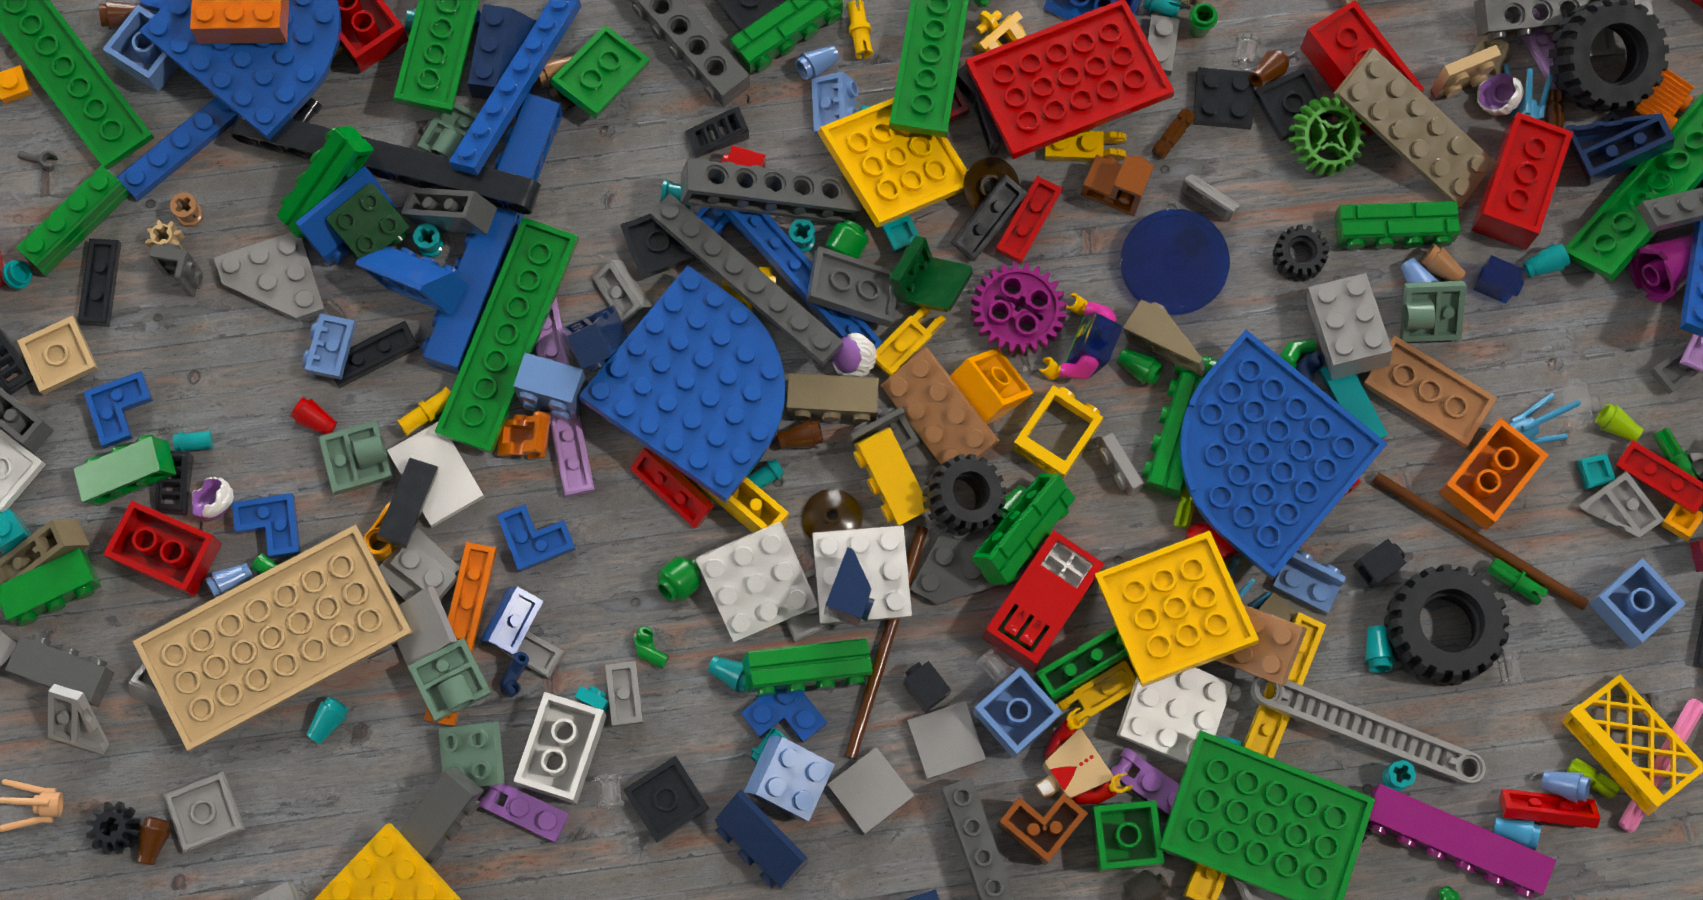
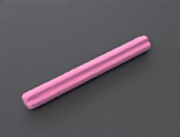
(1683, 728)

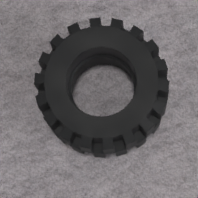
(985, 487)

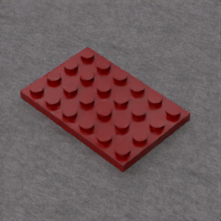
(1069, 78)

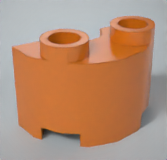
(525, 436)

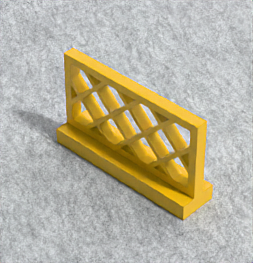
(1619, 764)

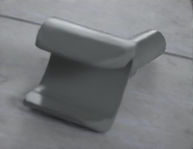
(40, 158)

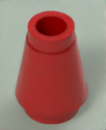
(312, 416)

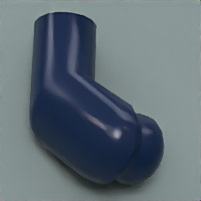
(1310, 364)
(512, 674)

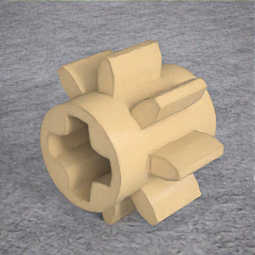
(164, 231)

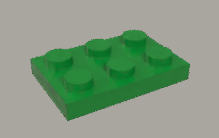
(599, 71)

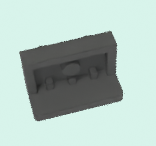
(178, 264)
(887, 419)

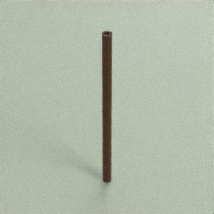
(1480, 541)
(882, 654)

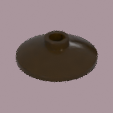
(981, 171)
(836, 500)

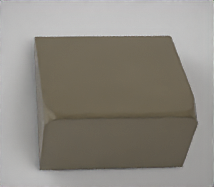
(1503, 47)
(1277, 607)

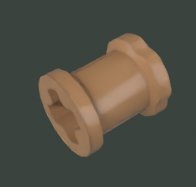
(189, 202)

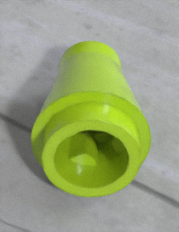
(1617, 422)

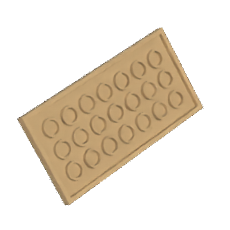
(272, 638)

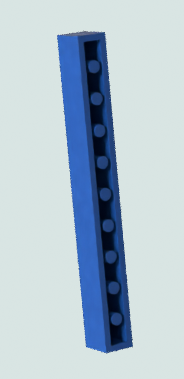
(485, 253)

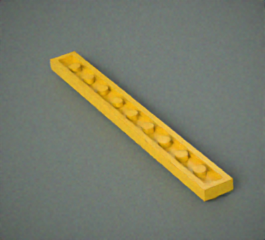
(1263, 738)

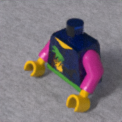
(1092, 342)

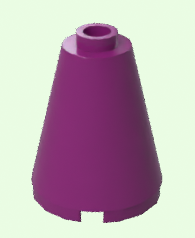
(1661, 268)

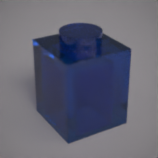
(1499, 279)

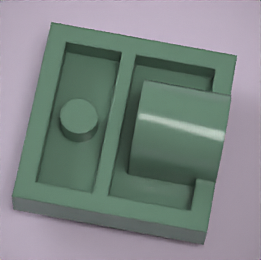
(447, 131)
(1433, 311)
(355, 457)
(449, 680)
(474, 751)

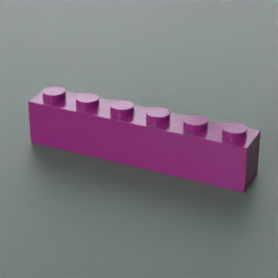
(1459, 842)

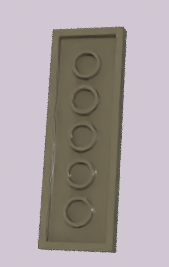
(1414, 127)

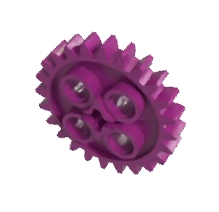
(1029, 287)

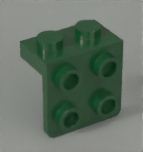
(368, 222)
(928, 280)

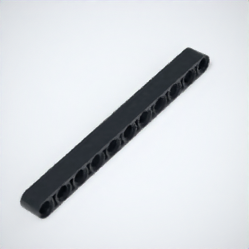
(402, 165)

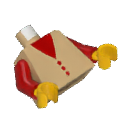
(1077, 767)

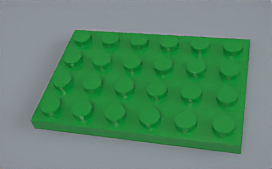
(1265, 822)

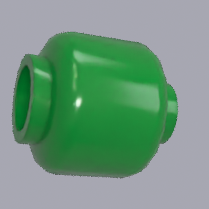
(848, 239)
(679, 579)

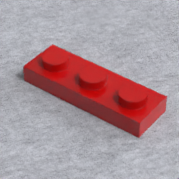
(1029, 220)
(1662, 477)
(672, 487)
(1548, 808)

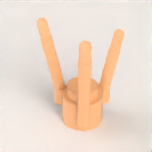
(47, 804)

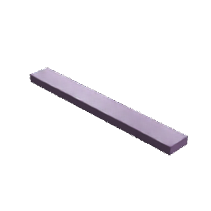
(568, 433)

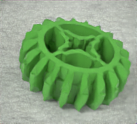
(1344, 151)

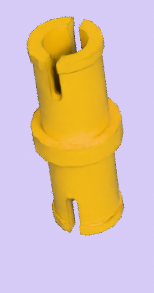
(859, 29)
(424, 412)

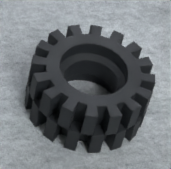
(1307, 238)

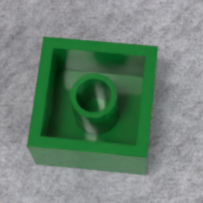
(1126, 836)

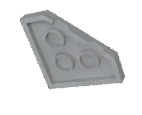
(274, 275)

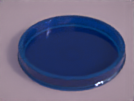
(1175, 260)

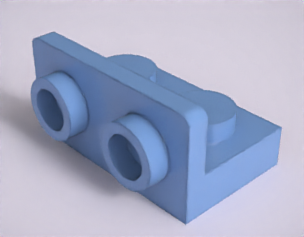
(833, 98)
(329, 346)
(1309, 582)

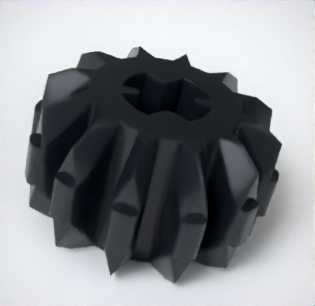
(113, 816)

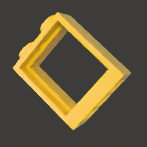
(1042, 457)

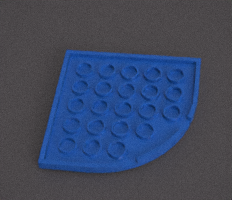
(255, 80)
(696, 384)
(1268, 453)

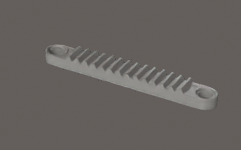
(1370, 730)

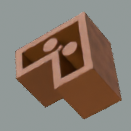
(1118, 184)
(1042, 834)

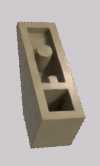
(1158, 333)
(43, 546)

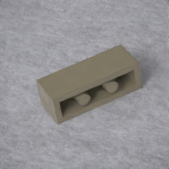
(832, 397)

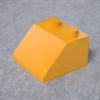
(991, 384)

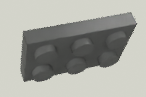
(852, 287)

